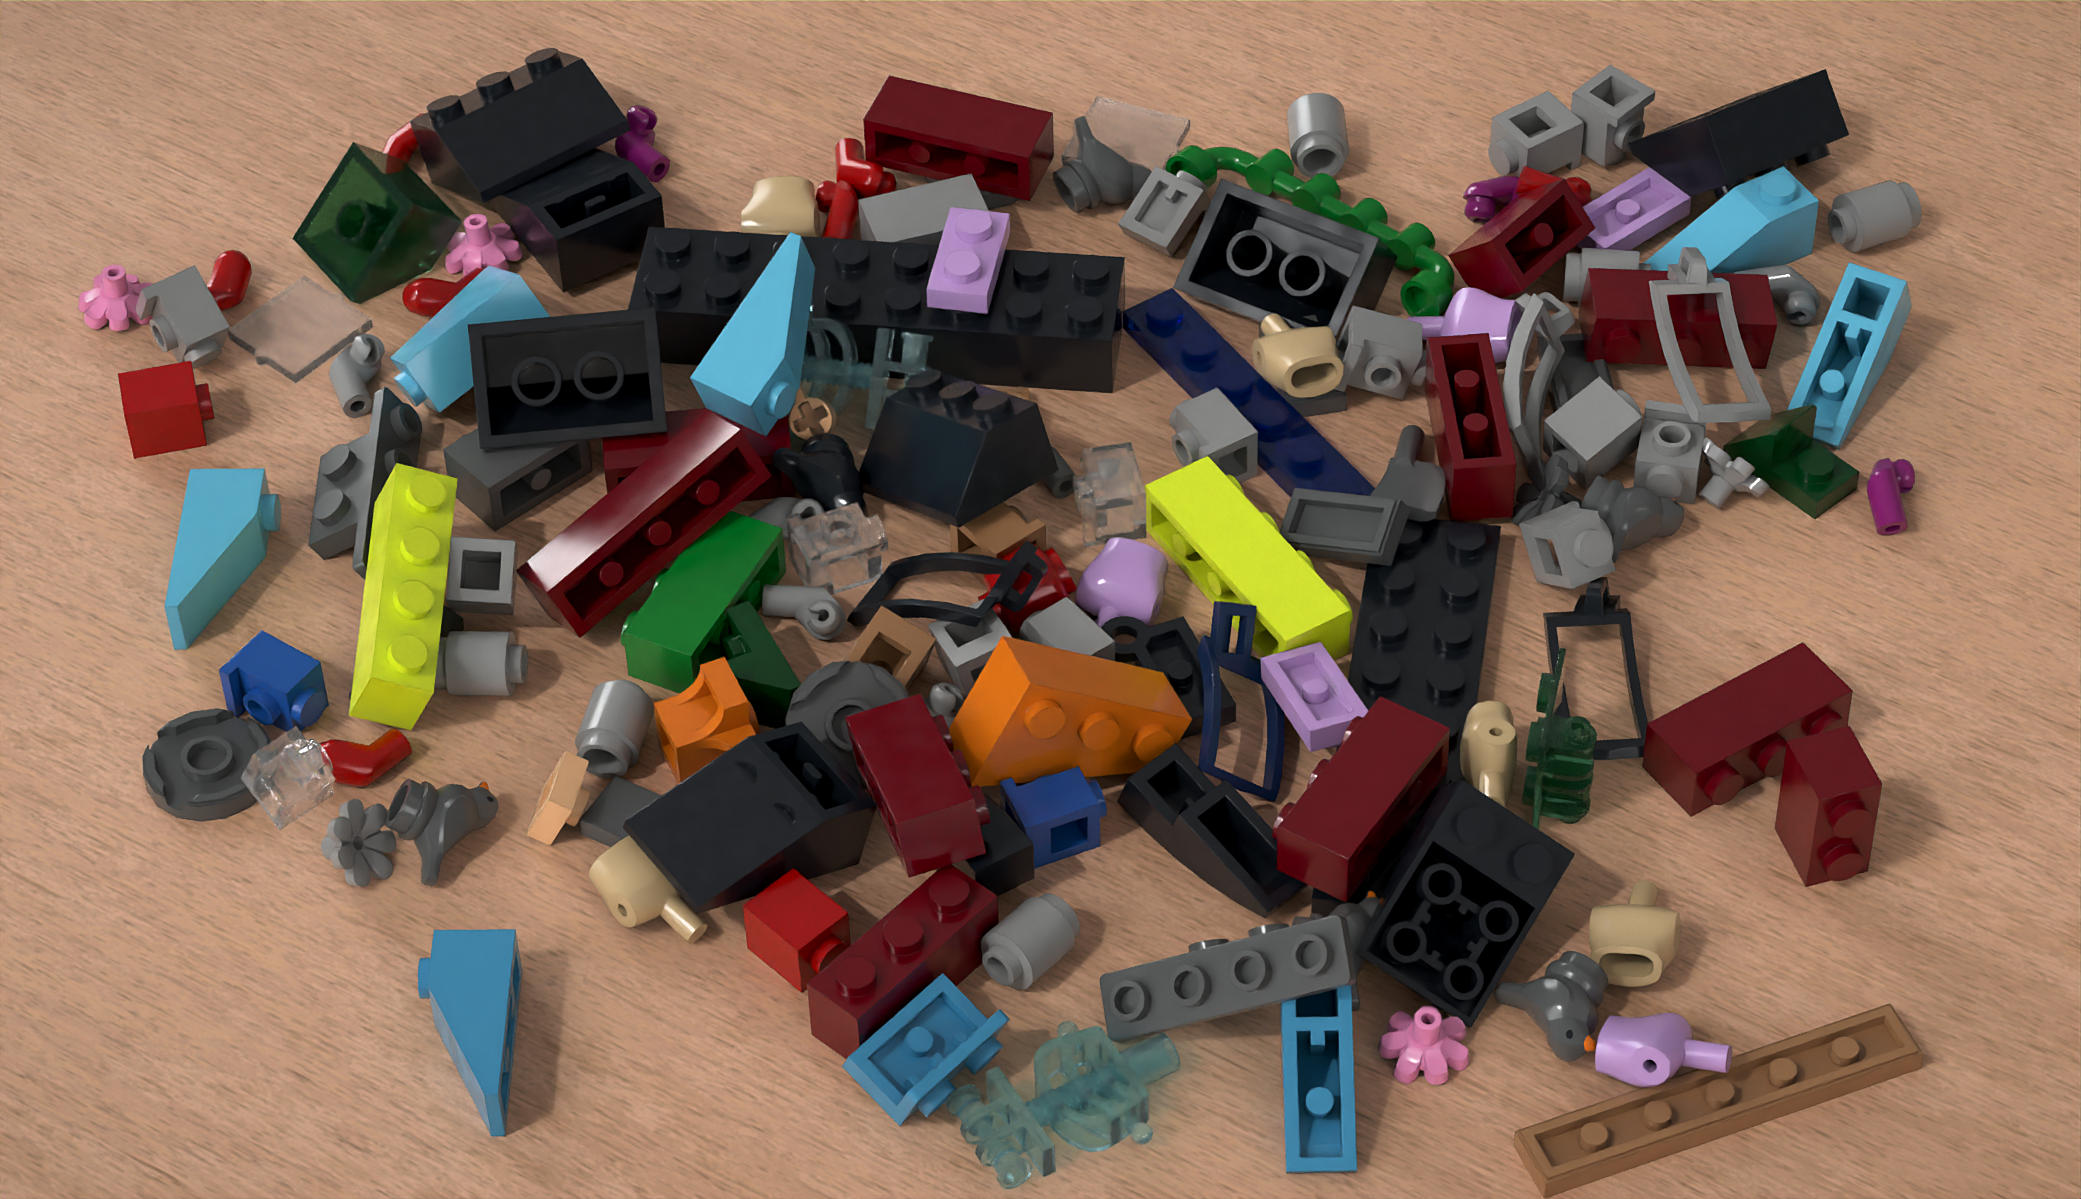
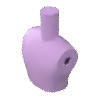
(1476, 313)
(1124, 582)
(1653, 1049)

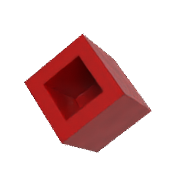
(165, 409)
(796, 928)

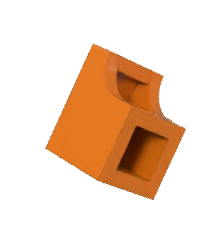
(704, 720)

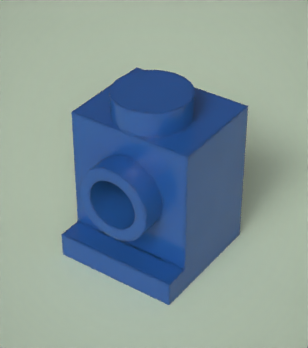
(274, 684)
(1056, 813)

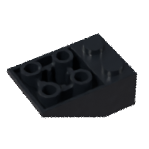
(583, 216)
(755, 817)
(1462, 900)

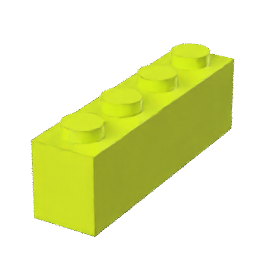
(1244, 559)
(403, 597)

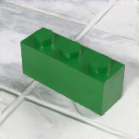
(688, 603)

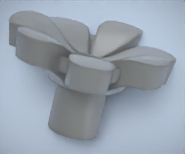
(1728, 476)
(358, 844)

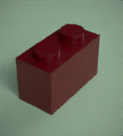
(1523, 240)
(1828, 806)

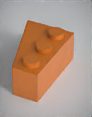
(1061, 710)

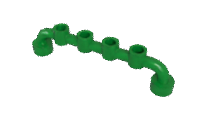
(1422, 295)

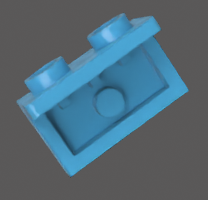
(923, 1049)

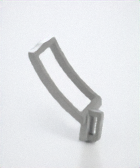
(1694, 277)
(1534, 319)

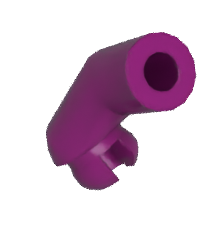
(638, 144)
(1486, 194)
(1884, 496)

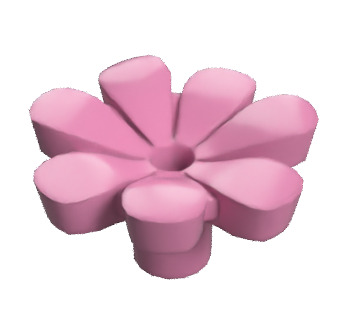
(481, 246)
(112, 299)
(1424, 1045)

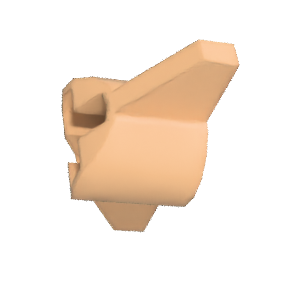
(811, 416)

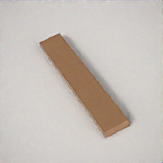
(1713, 1104)

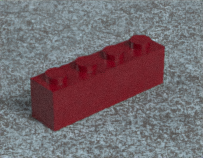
(643, 523)

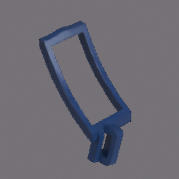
(1214, 652)

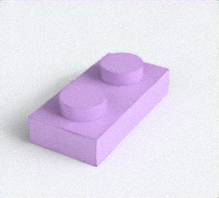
(1634, 212)
(968, 260)
(1312, 694)

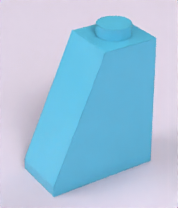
(438, 357)

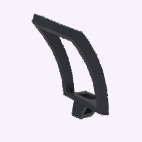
(1001, 593)
(1603, 609)

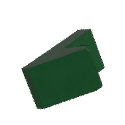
(1793, 462)
(758, 665)

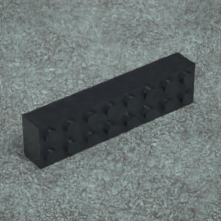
(1046, 327)

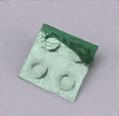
(1563, 756)

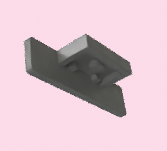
(355, 475)
(1228, 977)

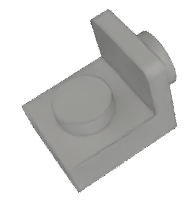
(1165, 210)

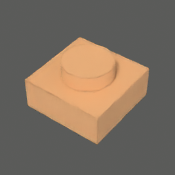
(560, 799)

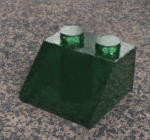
(375, 225)

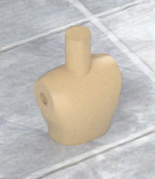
(782, 207)
(1297, 359)
(1489, 750)
(640, 892)
(1634, 938)

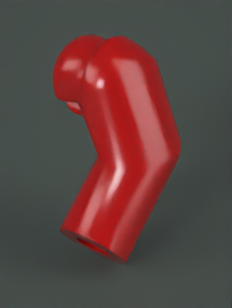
(864, 175)
(230, 279)

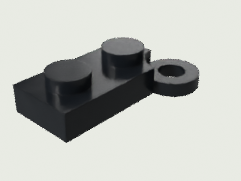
(1171, 650)

